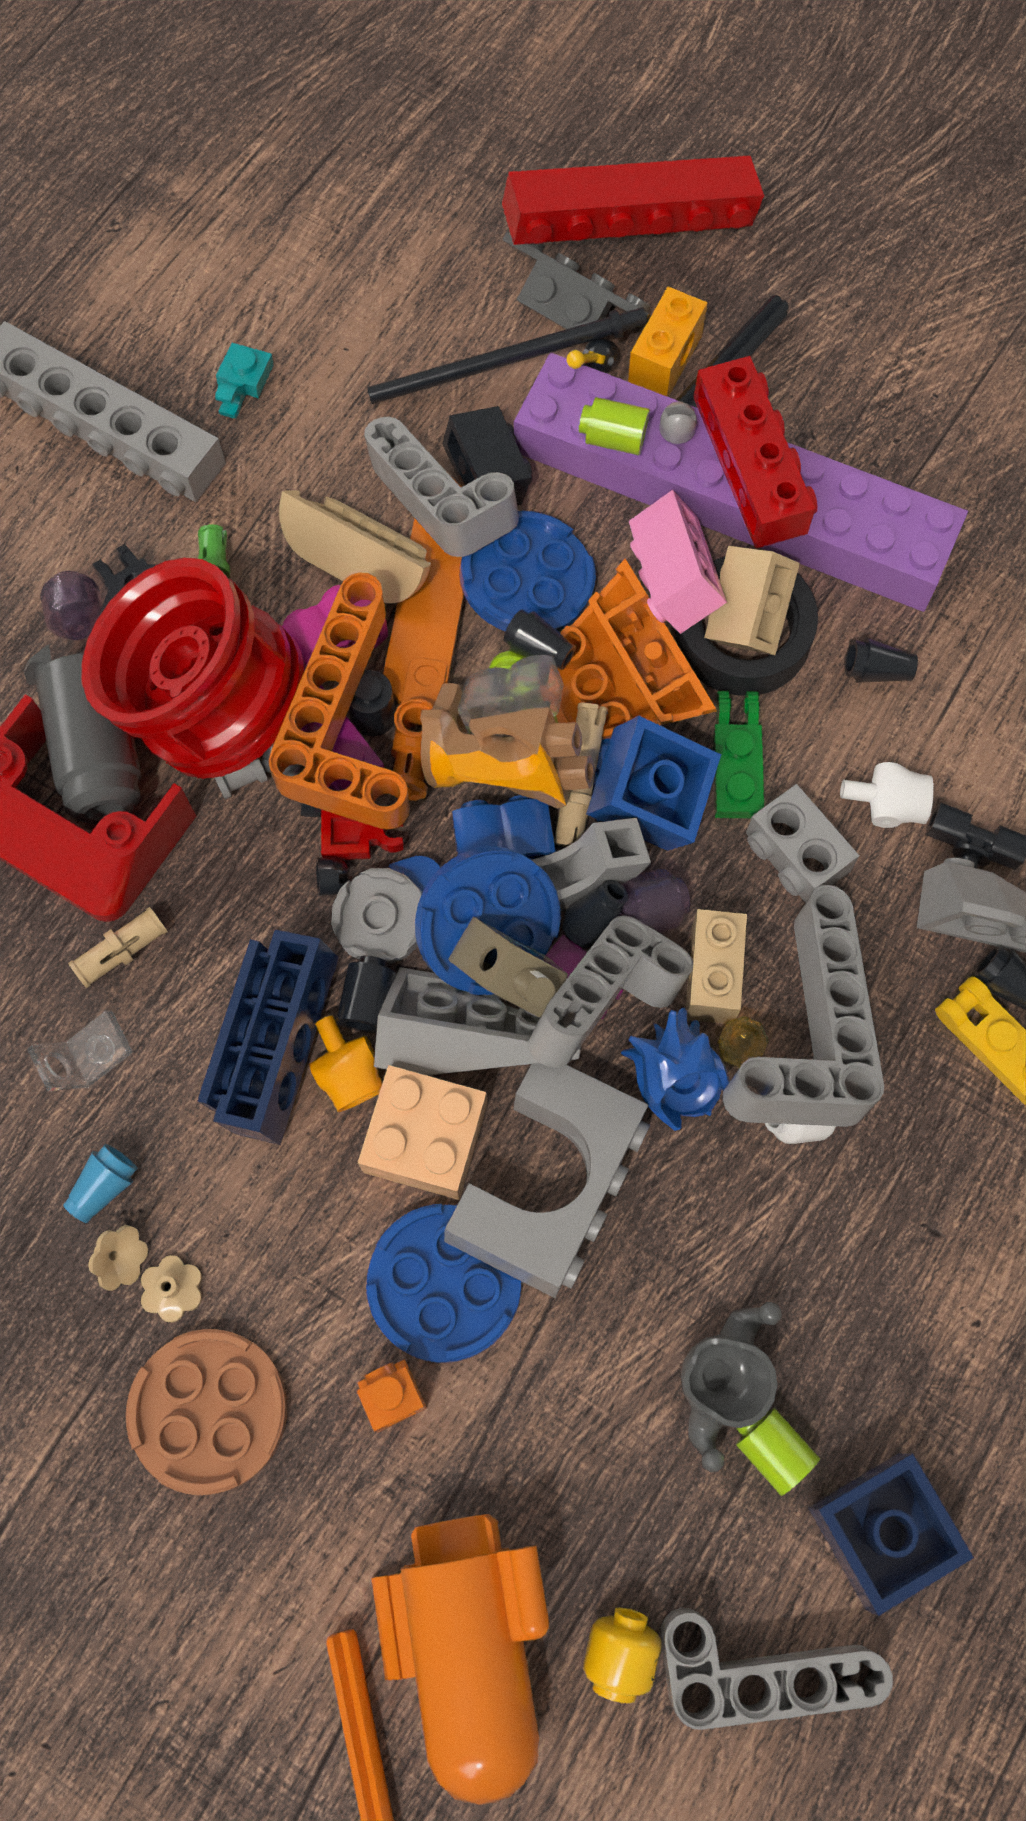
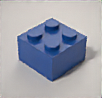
(657, 780)

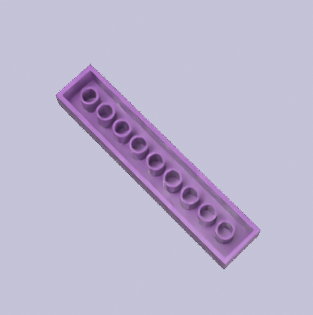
(863, 524)

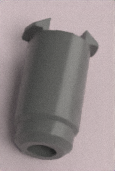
(89, 756)

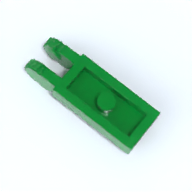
(740, 767)

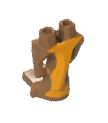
(535, 762)

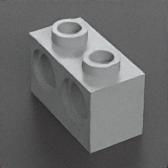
(812, 838)

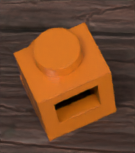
(390, 1395)

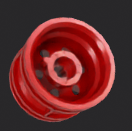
(192, 668)

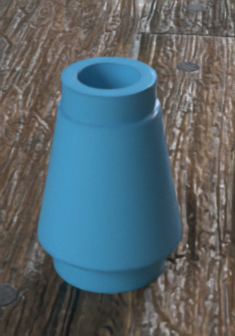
(100, 1182)

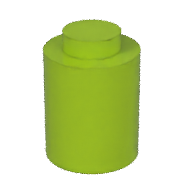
(614, 425)
(777, 1451)

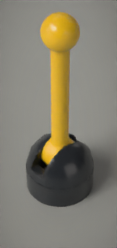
(595, 355)

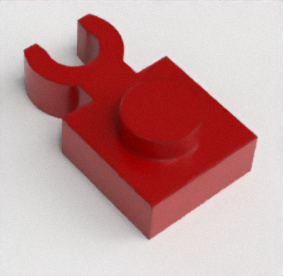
(353, 839)

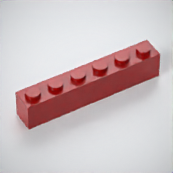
(631, 199)

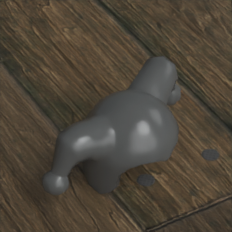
(728, 1380)

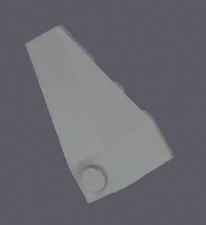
(972, 905)
(448, 1030)

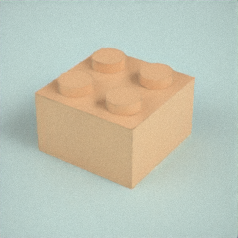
(423, 1132)

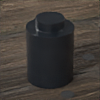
(373, 705)
(364, 993)

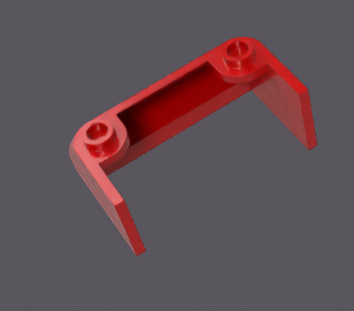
(91, 871)

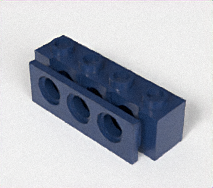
(289, 1017)

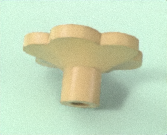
(118, 1257)
(184, 1289)

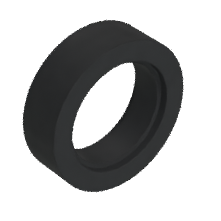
(761, 674)

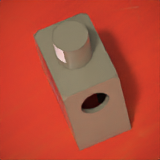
(519, 972)

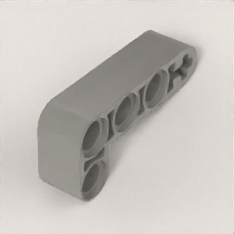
(453, 515)
(622, 957)
(778, 1675)

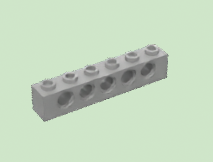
(106, 415)

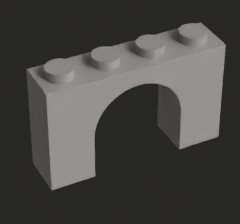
(545, 1245)

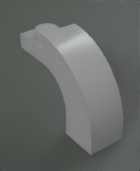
(602, 853)

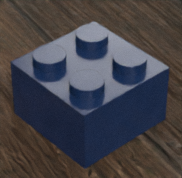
(890, 1533)

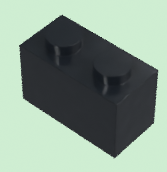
(484, 444)

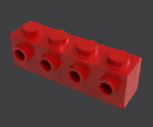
(754, 452)

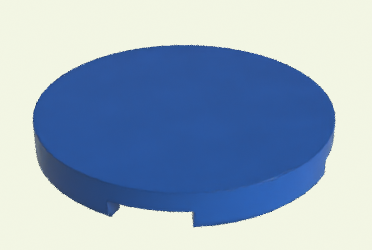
(530, 569)
(495, 888)
(434, 1295)

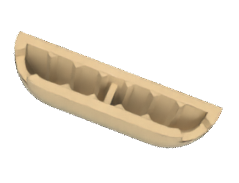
(351, 543)

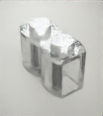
(524, 686)

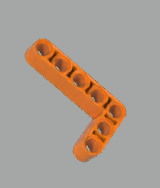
(330, 709)

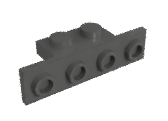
(563, 294)

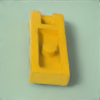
(995, 1041)

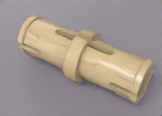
(117, 947)

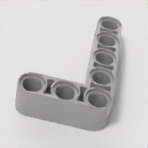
(829, 973)

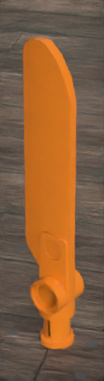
(422, 654)

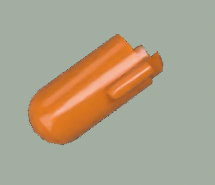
(462, 1632)

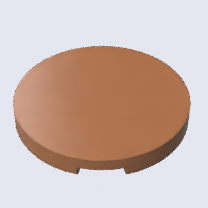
(206, 1412)

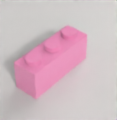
(675, 563)

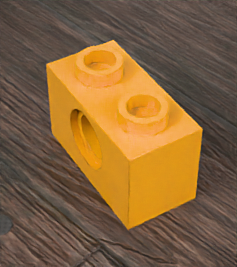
(667, 342)

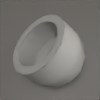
(678, 423)

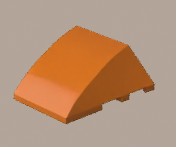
(628, 661)

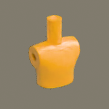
(347, 1067)

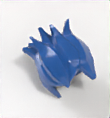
(678, 1070)

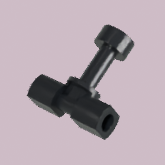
(975, 842)

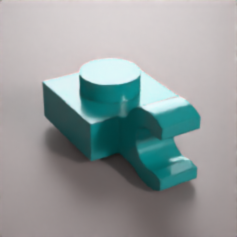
(241, 374)

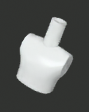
(893, 795)

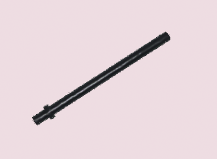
(612, 325)

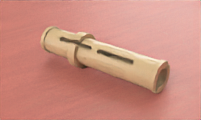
(573, 816)

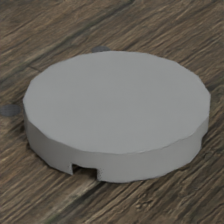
(377, 915)

